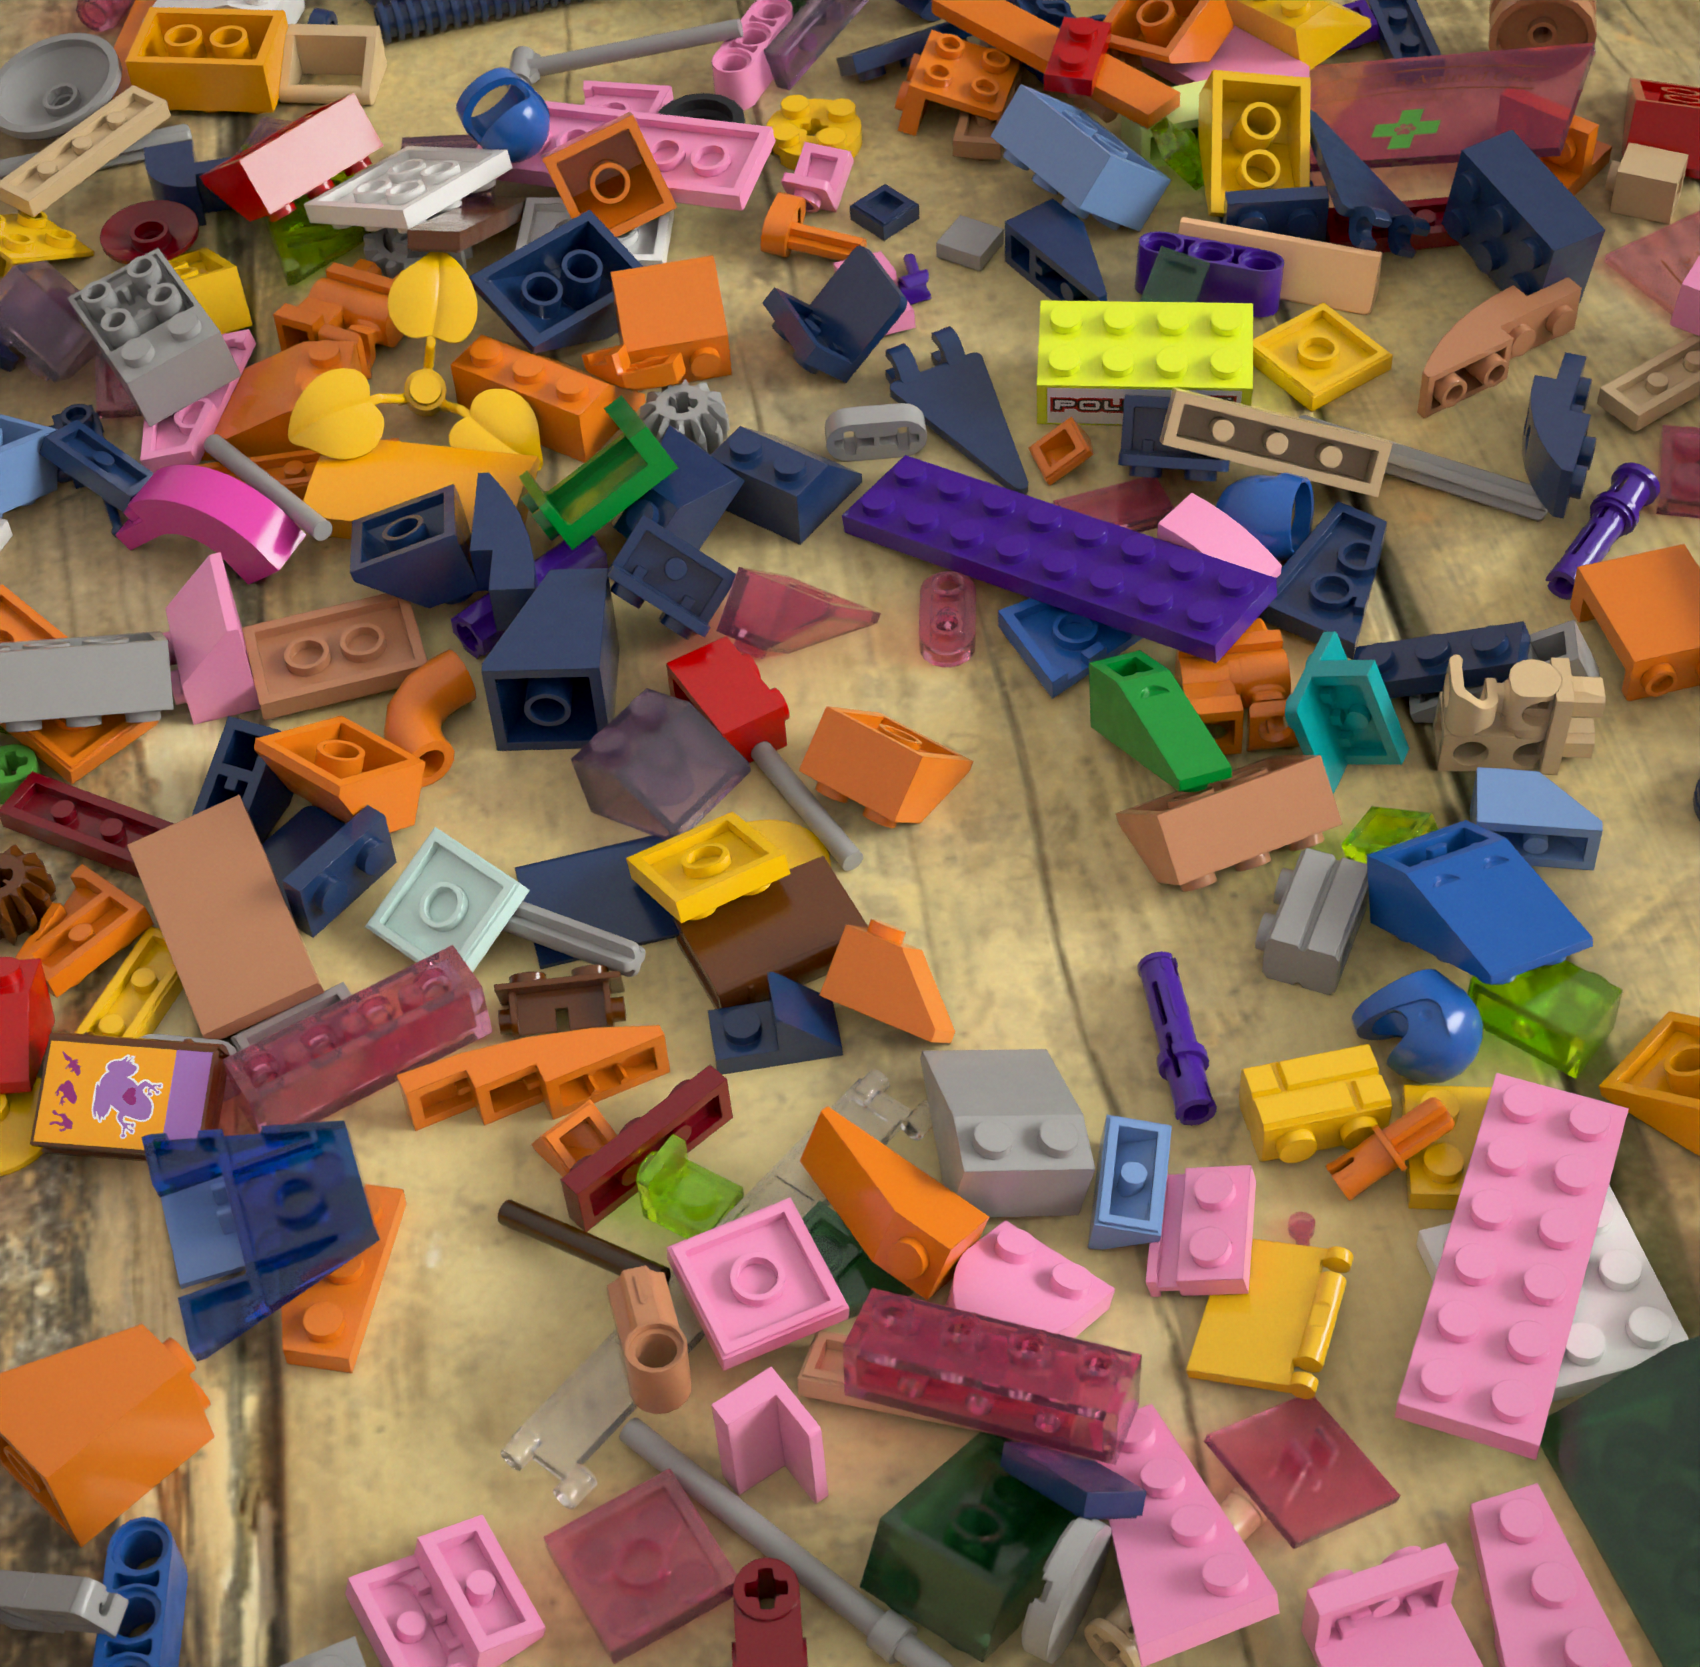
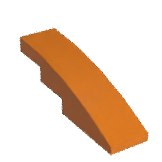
(546, 1068)

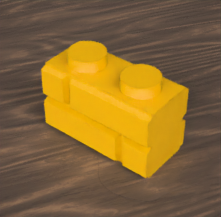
(1313, 1103)

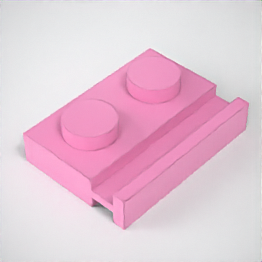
(1205, 1233)

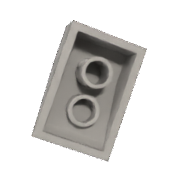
(1008, 1131)

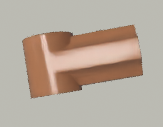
(650, 1339)

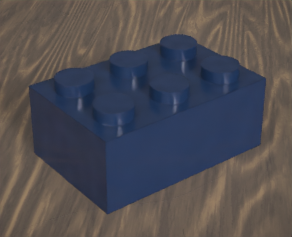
(1519, 218)

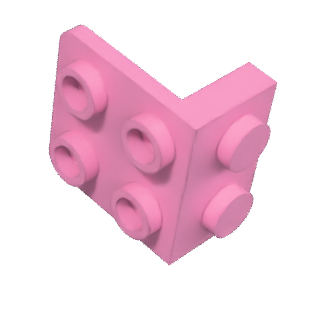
(1389, 1614)

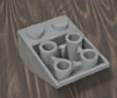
(155, 336)

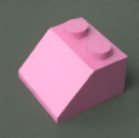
(209, 647)

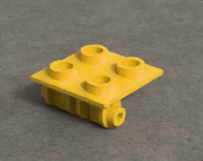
(35, 239)

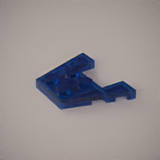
(294, 1212)

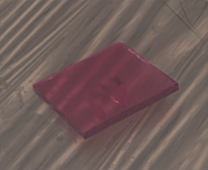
(1301, 1470)

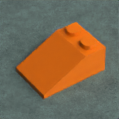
(268, 390)

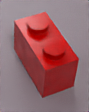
(730, 695)

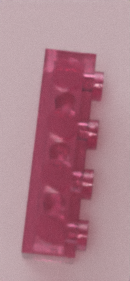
(360, 1043)
(992, 1375)

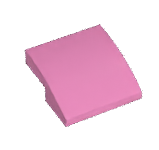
(446, 1603)

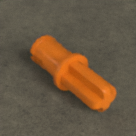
(1390, 1147)

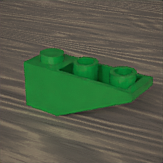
(1153, 721)

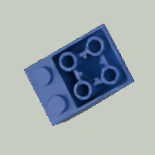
(1471, 903)

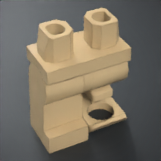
(1518, 722)

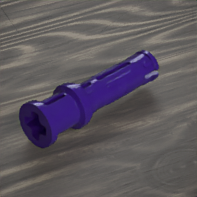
(1611, 516)

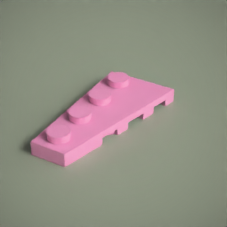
(1182, 1559)
(1537, 1588)

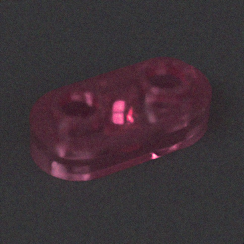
(947, 619)

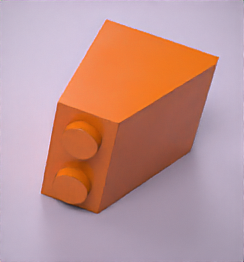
(100, 1426)

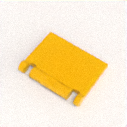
(1277, 1325)

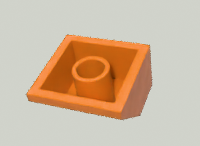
(1170, 29)
(611, 176)
(674, 311)
(881, 766)
(346, 769)

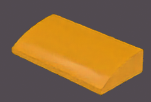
(404, 471)

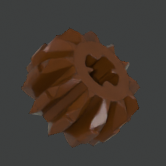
(24, 893)

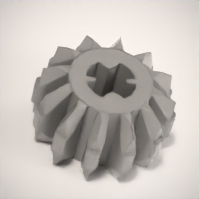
(691, 410)

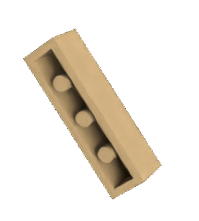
(1275, 442)

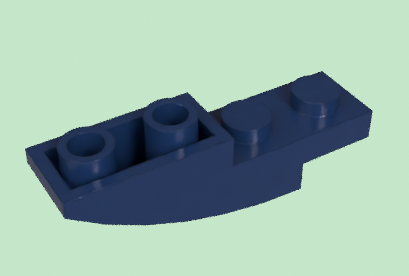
(1556, 437)

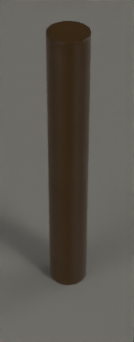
(573, 1240)

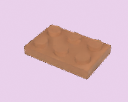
(333, 654)

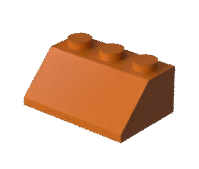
(563, 397)

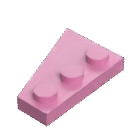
(182, 435)

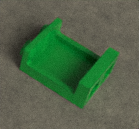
(603, 483)

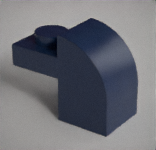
(176, 178)

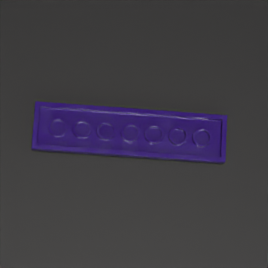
(1062, 557)

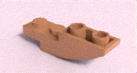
(1480, 344)

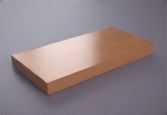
(225, 919)

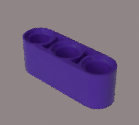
(1234, 273)

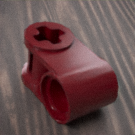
(773, 1634)

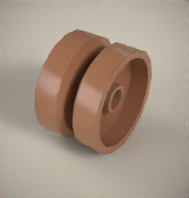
(1541, 23)

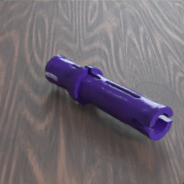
(1181, 1057)

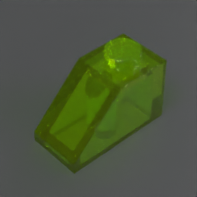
(1551, 1013)

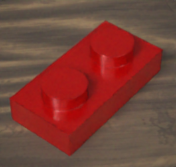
(1077, 56)

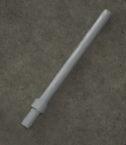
(886, 1632)

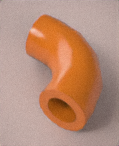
(422, 707)

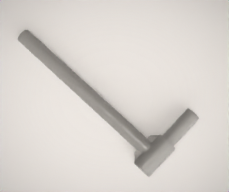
(532, 66)

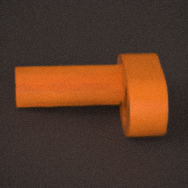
(785, 232)

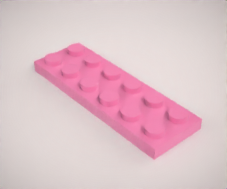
(699, 158)
(1513, 1267)

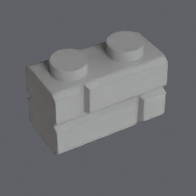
(1315, 921)

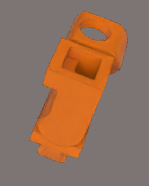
(343, 308)
(1248, 676)

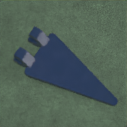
(1361, 194)
(959, 405)

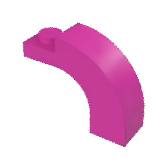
(217, 512)

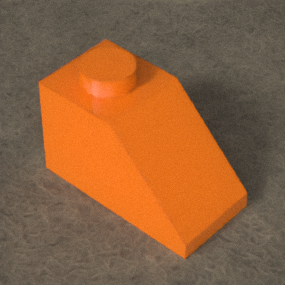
(887, 981)

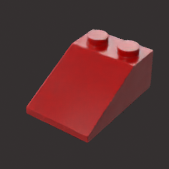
(1664, 118)

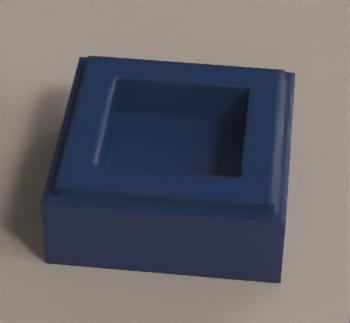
(884, 212)

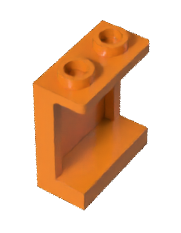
(1649, 616)

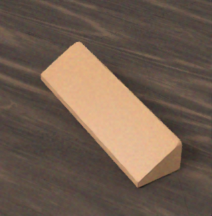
(1312, 269)

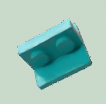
(1344, 712)

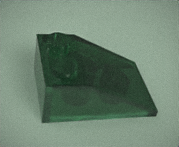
(966, 1549)

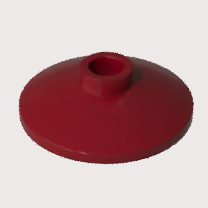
(147, 227)

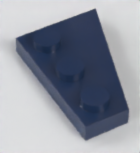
(1330, 578)

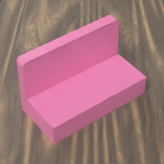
(768, 1428)

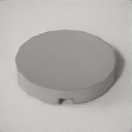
(1070, 1585)

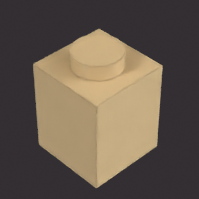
(1647, 183)

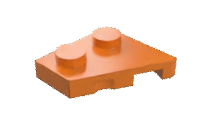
(84, 930)

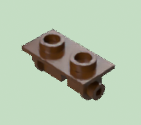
(537, 999)

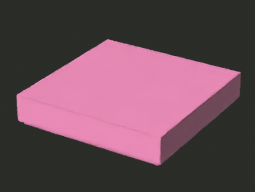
(757, 1283)

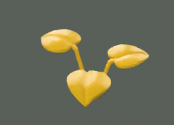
(424, 301)

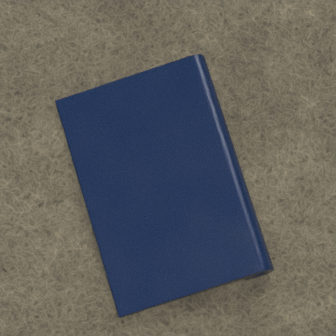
(598, 892)

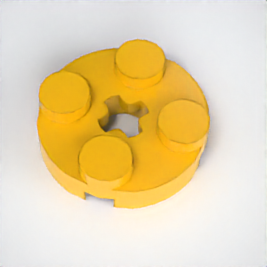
(831, 121)

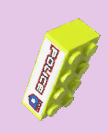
(1115, 349)

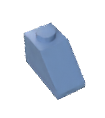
(1536, 818)

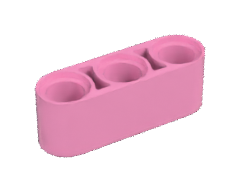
(740, 63)

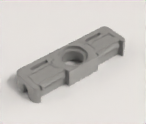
(59, 1603)

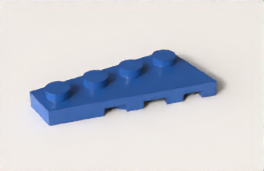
(1059, 643)

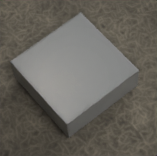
(970, 243)

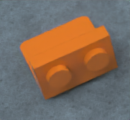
(956, 76)

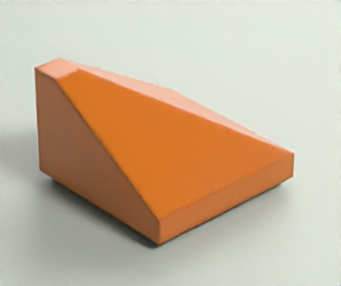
(1061, 450)
(574, 1138)

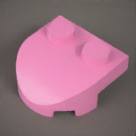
(1027, 1284)

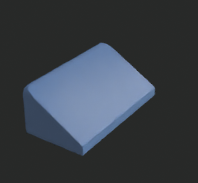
(1129, 1183)

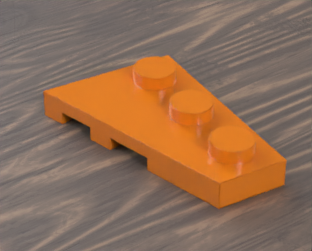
(330, 1318)

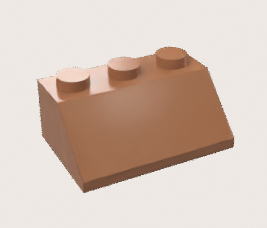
(1233, 820)

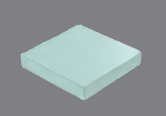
(446, 901)

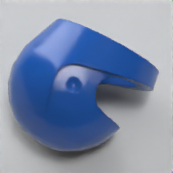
(514, 124)
(1265, 510)
(1433, 1018)

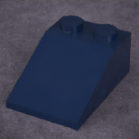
(558, 285)

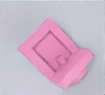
(819, 176)

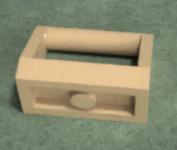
(331, 52)

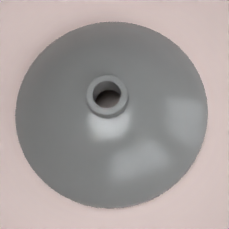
(57, 85)

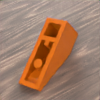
(891, 1206)

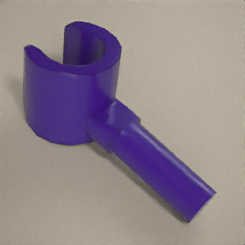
(914, 283)

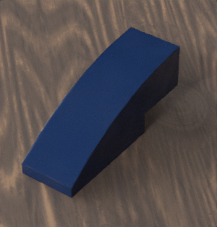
(501, 551)

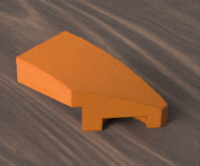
(615, 367)

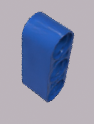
(153, 1595)

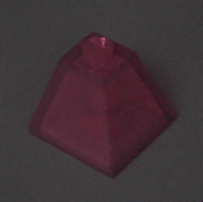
(786, 614)

